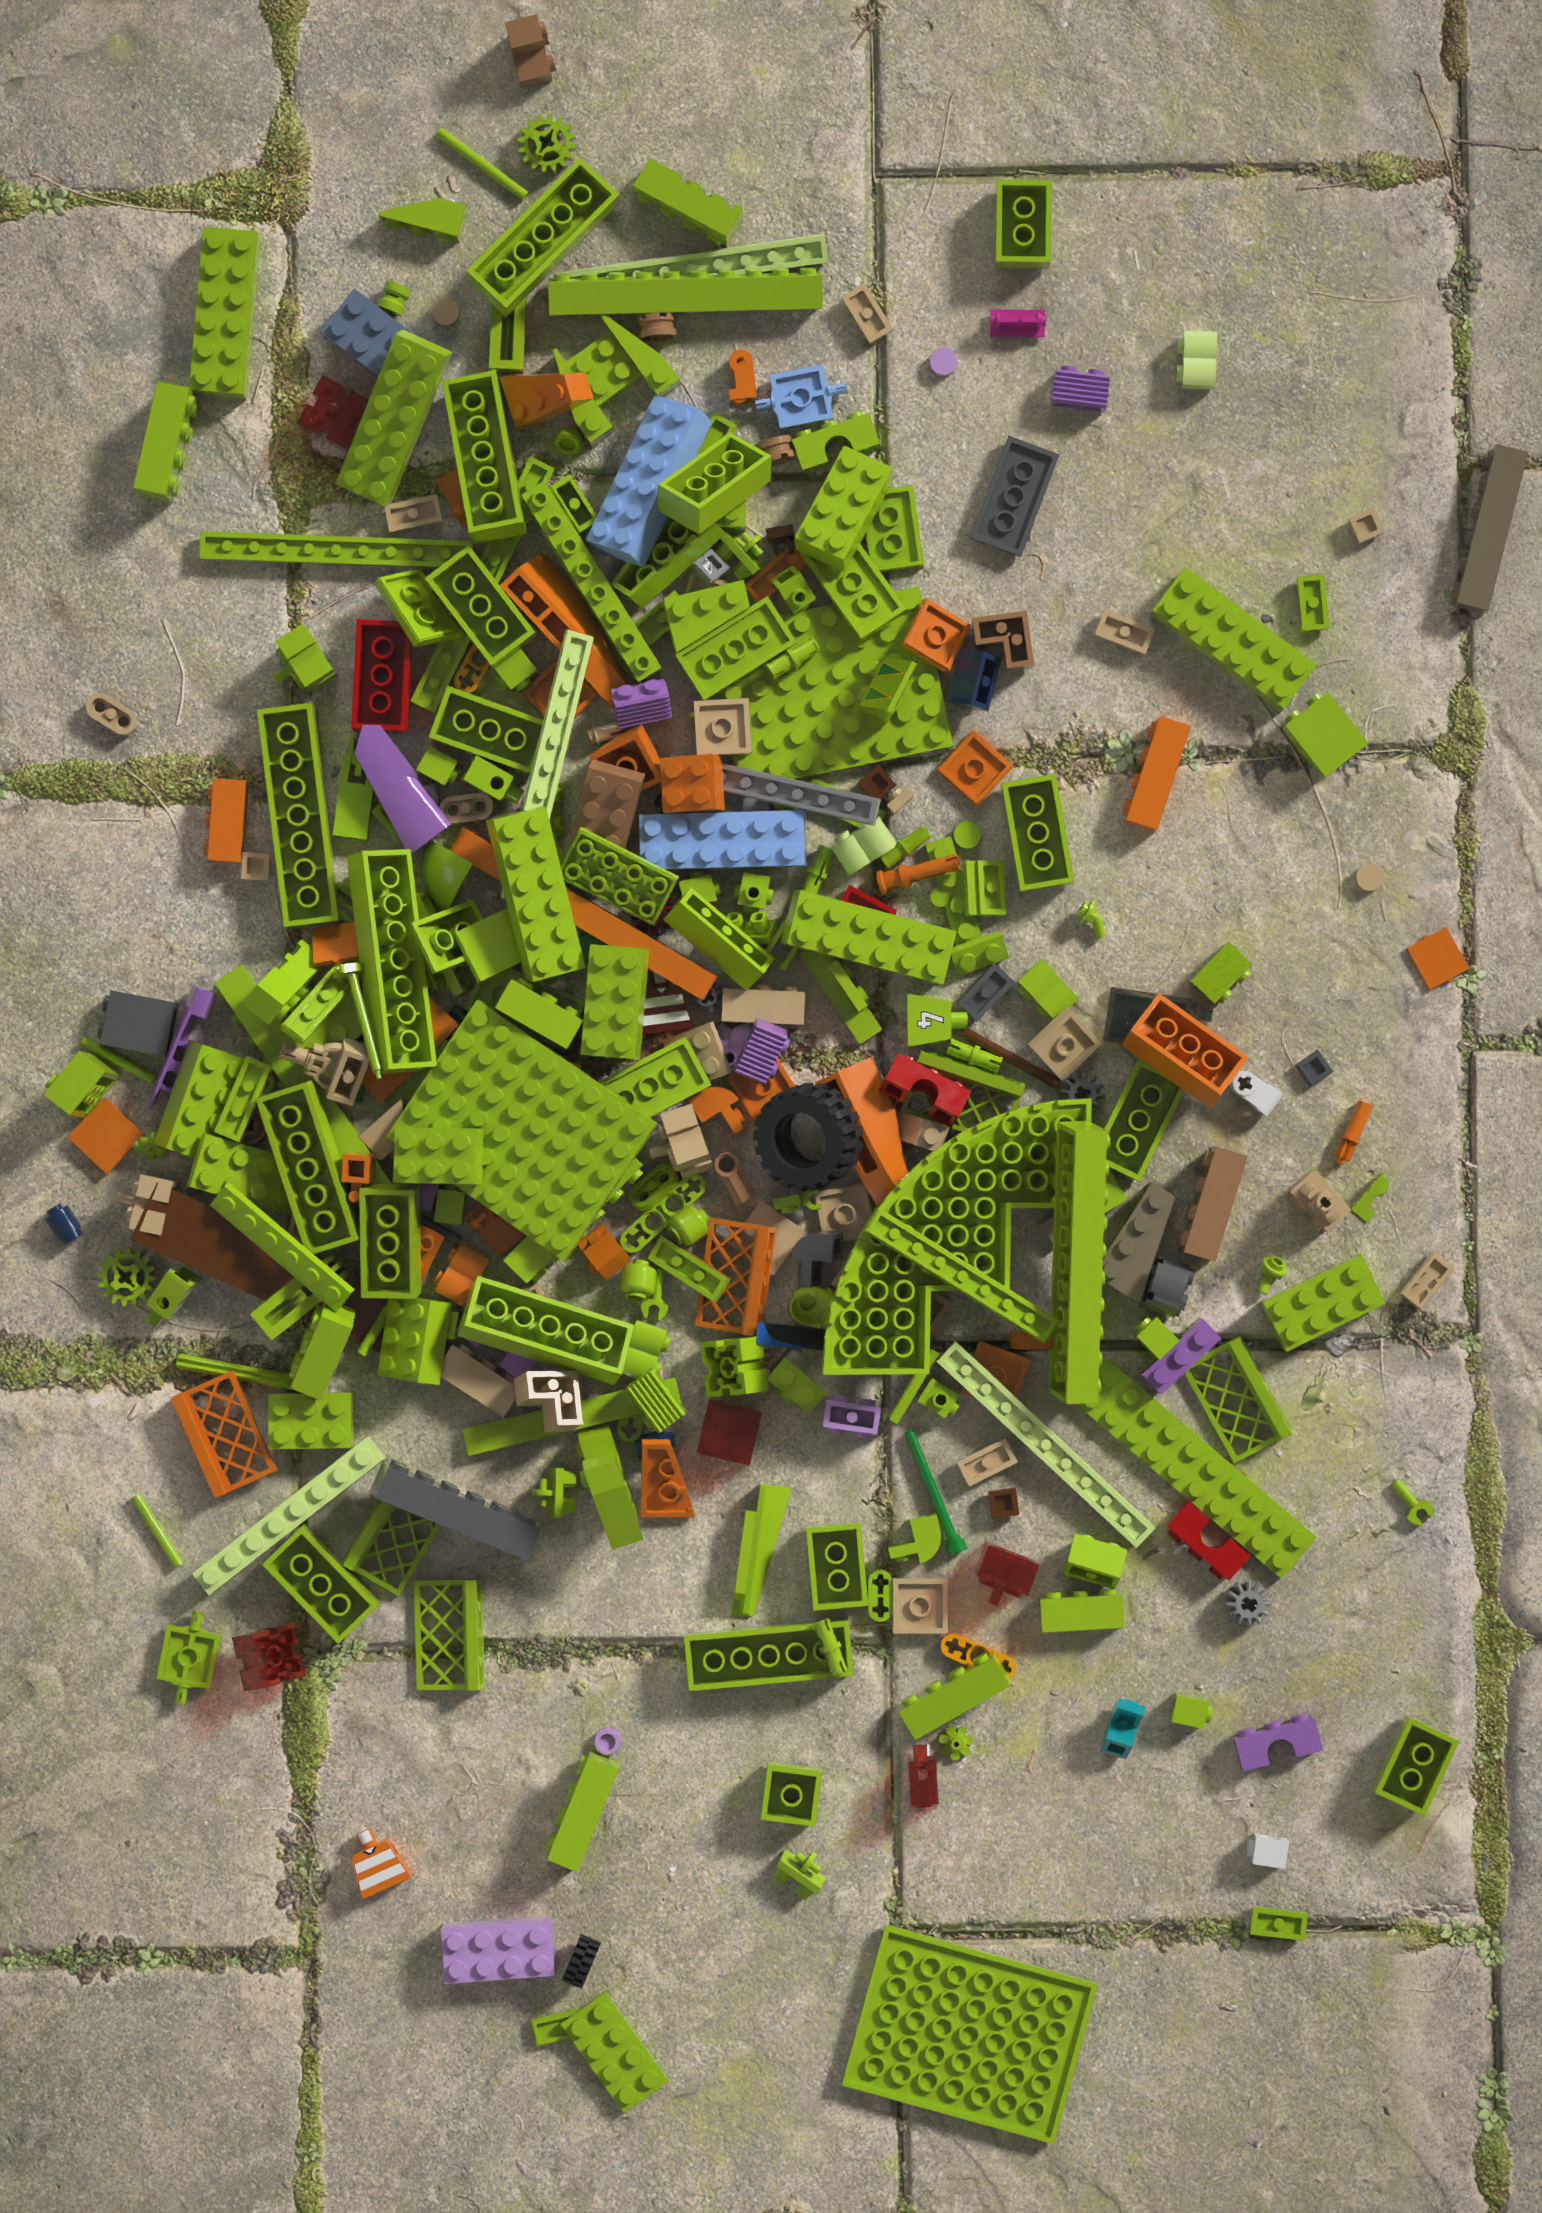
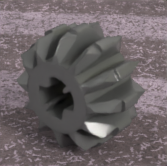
(1084, 1085)

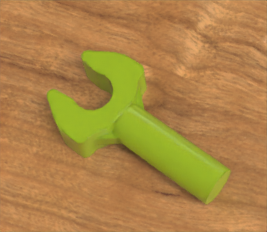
(656, 1298)
(1413, 1504)

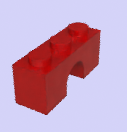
(945, 1095)
(1187, 1526)

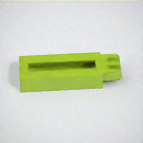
(508, 341)
(353, 800)
(288, 1304)

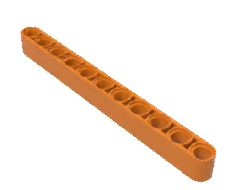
(602, 923)

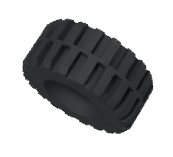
(777, 1146)

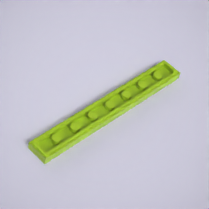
(960, 1275)
(530, 1426)

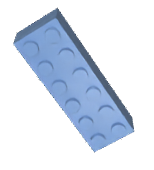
(663, 444)
(724, 840)

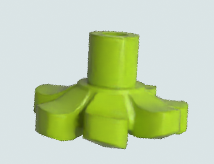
(146, 1146)
(952, 1737)

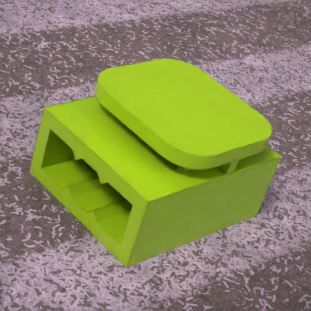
(1324, 734)

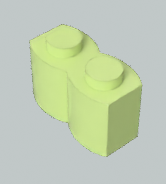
(1198, 360)
(862, 845)

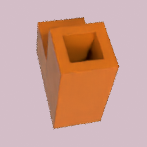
(1021, 1340)

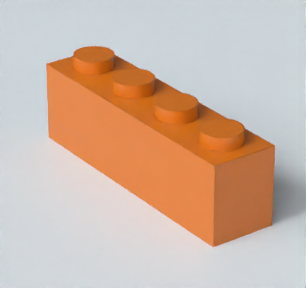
(1157, 773)

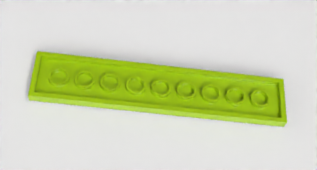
(1198, 1471)

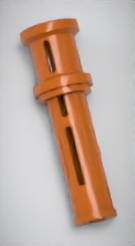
(906, 875)

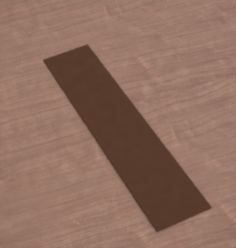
(214, 1246)

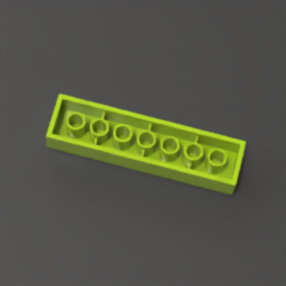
(299, 815)
(391, 959)

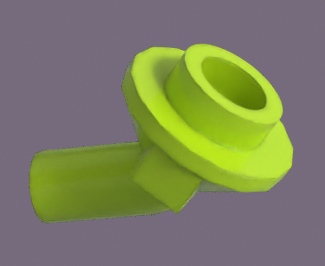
(1089, 913)
(1272, 1268)

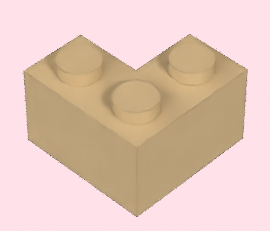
(557, 1395)

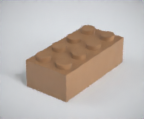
(608, 802)
(1212, 1204)

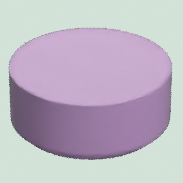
(943, 361)
(607, 1741)

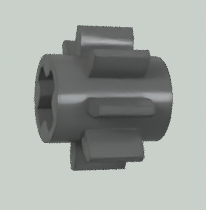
(709, 1004)

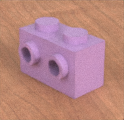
(851, 1416)

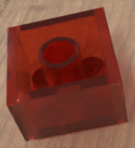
(729, 1431)

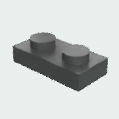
(985, 992)

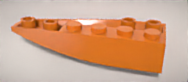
(556, 607)
(882, 1155)

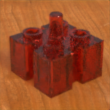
(333, 414)
(1005, 1572)
(269, 1656)

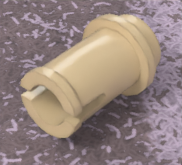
(603, 733)

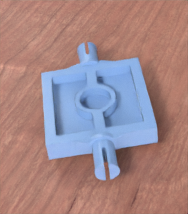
(801, 397)

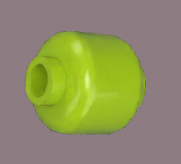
(688, 1226)
(638, 1280)

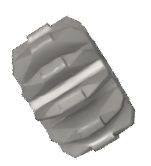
(1251, 1594)

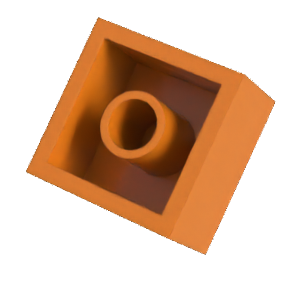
(692, 784)

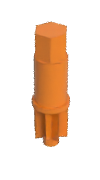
(1353, 1132)

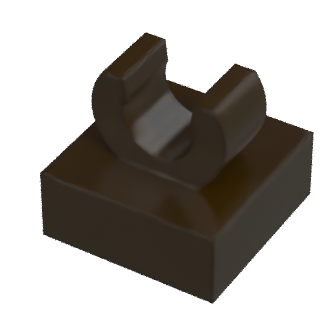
(780, 535)

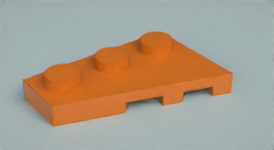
(662, 1482)

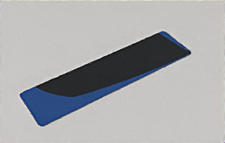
(790, 1336)

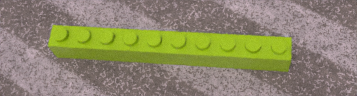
(685, 292)
(235, 990)

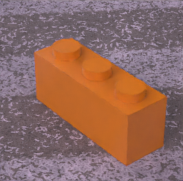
(226, 821)

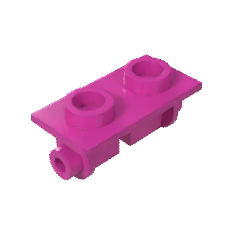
(1017, 323)

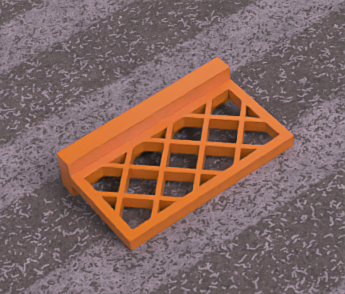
(758, 1274)
(202, 1444)

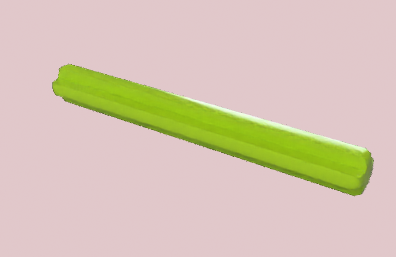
(242, 1372)

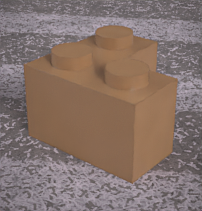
(527, 45)
(1011, 632)

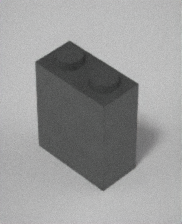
(137, 1023)

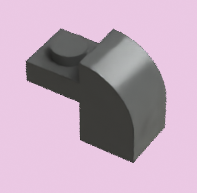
(815, 1249)

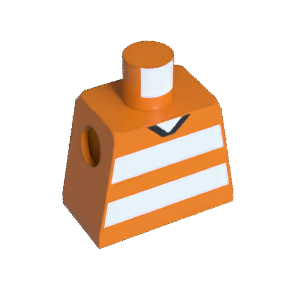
(378, 1864)

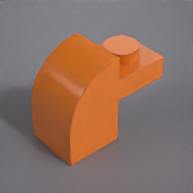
(717, 1100)

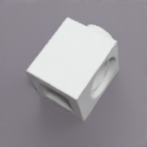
(1268, 1850)

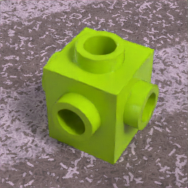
(753, 882)

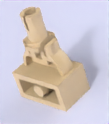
(333, 1066)
(1318, 1201)

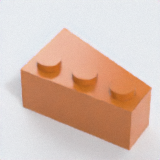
(544, 396)

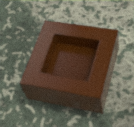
(877, 783)
(1003, 1502)

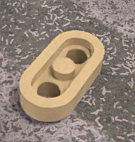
(112, 714)
(466, 807)

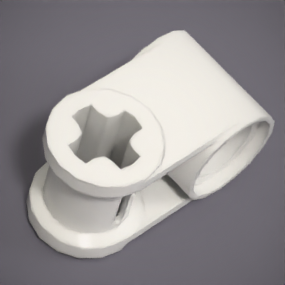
(1258, 1095)

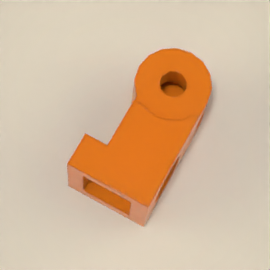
(742, 368)

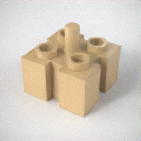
(683, 1142)
(139, 1198)

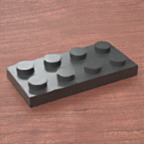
(1014, 496)

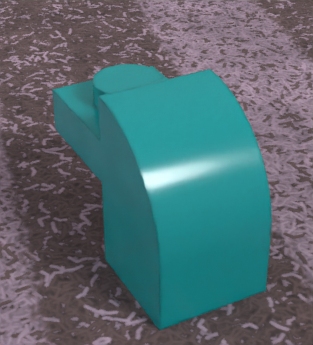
(1122, 1727)

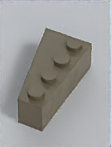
(1137, 1242)

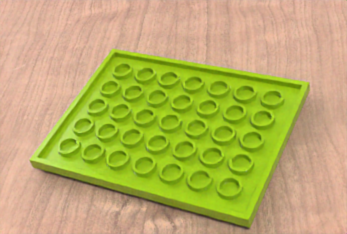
(811, 714)
(549, 1129)
(969, 2034)

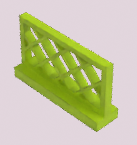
(970, 1074)
(1259, 1390)
(367, 1537)
(472, 1634)

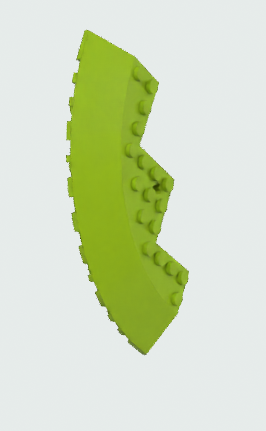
(963, 1204)

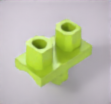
(733, 545)
(758, 928)
(551, 1492)
(802, 1870)

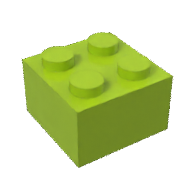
(791, 1793)

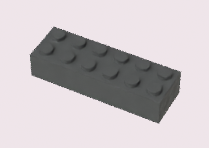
(455, 1510)

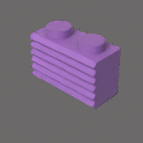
(1080, 389)
(641, 703)
(761, 1051)

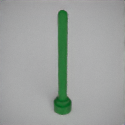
(953, 1542)

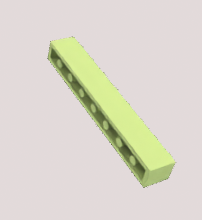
(288, 1515)

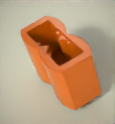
(461, 1273)

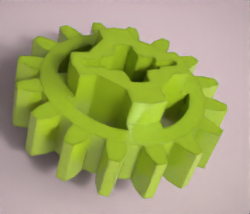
(552, 133)
(136, 1268)

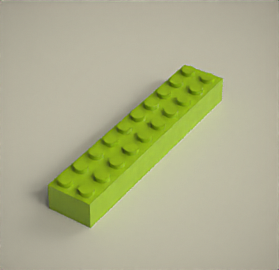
(1078, 1261)

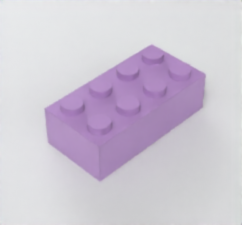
(498, 1949)

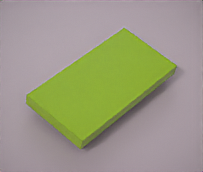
(617, 876)

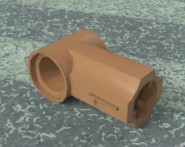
(735, 1180)

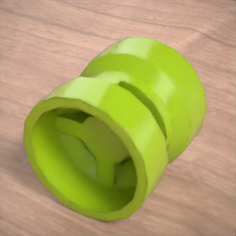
(394, 298)

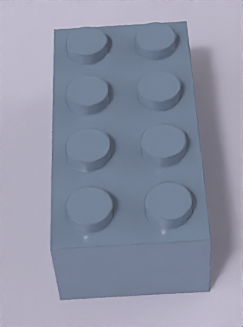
(362, 332)

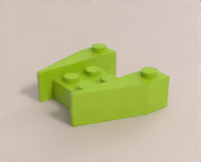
(611, 368)
(608, 1485)

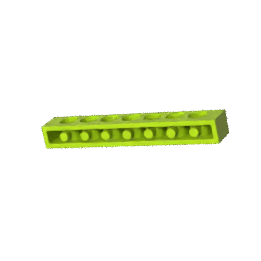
(590, 582)

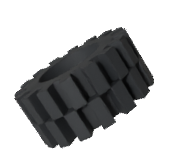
(581, 1961)

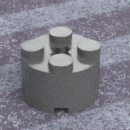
(1167, 1286)

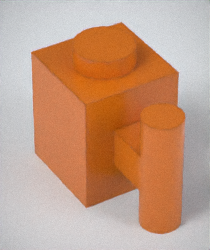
(359, 1170)
(603, 1252)

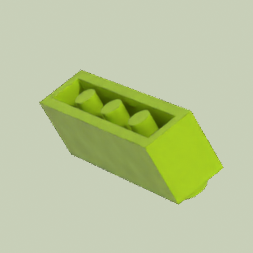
(718, 939)
(954, 1695)

